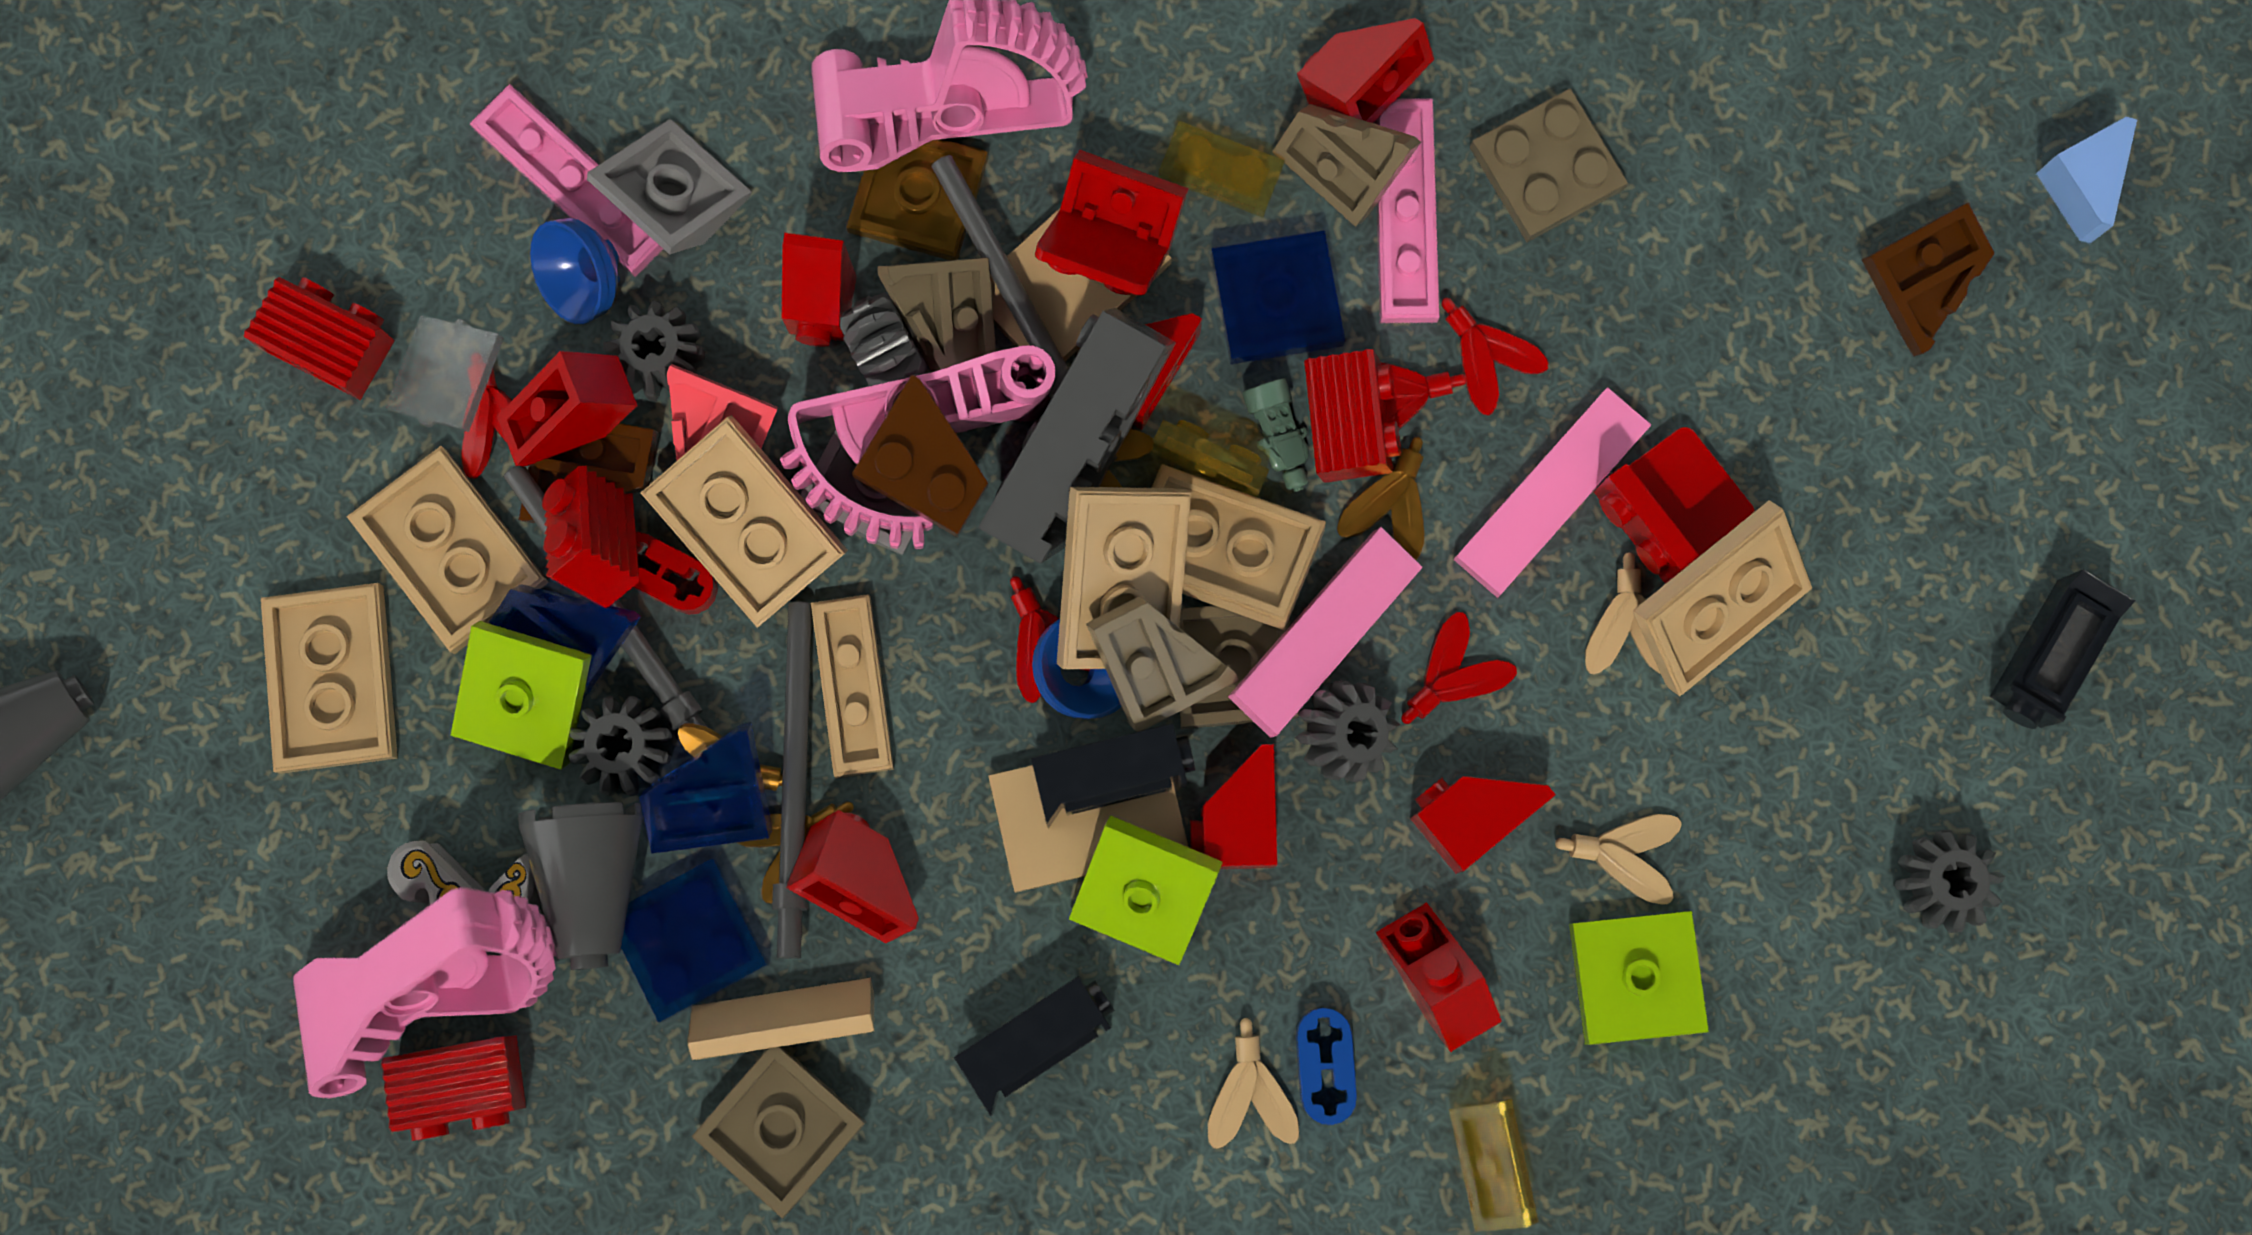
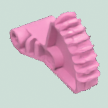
(959, 92)
(968, 395)
(420, 971)

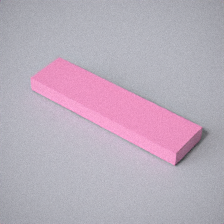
(561, 173)
(1409, 223)
(1552, 492)
(1325, 632)

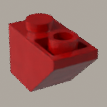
(1440, 977)

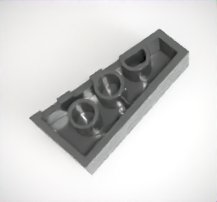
(1078, 432)

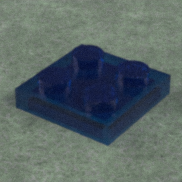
(1277, 297)
(689, 941)

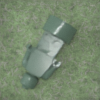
(1281, 441)

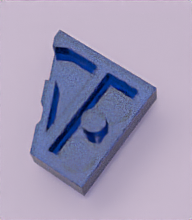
(568, 623)
(710, 798)

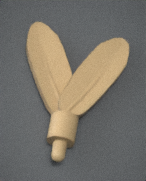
(1619, 622)
(1616, 851)
(1247, 1082)

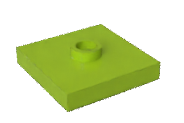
(520, 694)
(1145, 890)
(1638, 978)

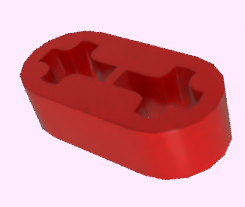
(679, 563)

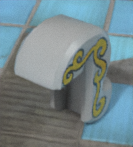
(428, 872)

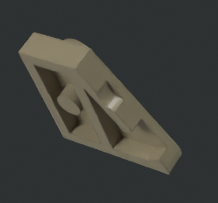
(1345, 158)
(944, 308)
(1154, 663)

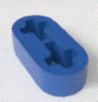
(1340, 1063)

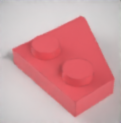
(703, 404)

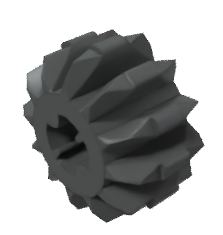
(654, 330)
(881, 341)
(1367, 732)
(627, 765)
(1931, 890)

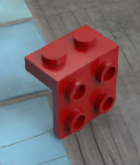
(1112, 225)
(1673, 503)

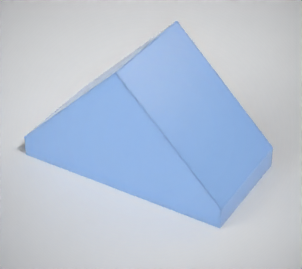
(2089, 179)

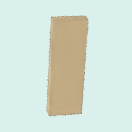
(852, 686)
(781, 1019)

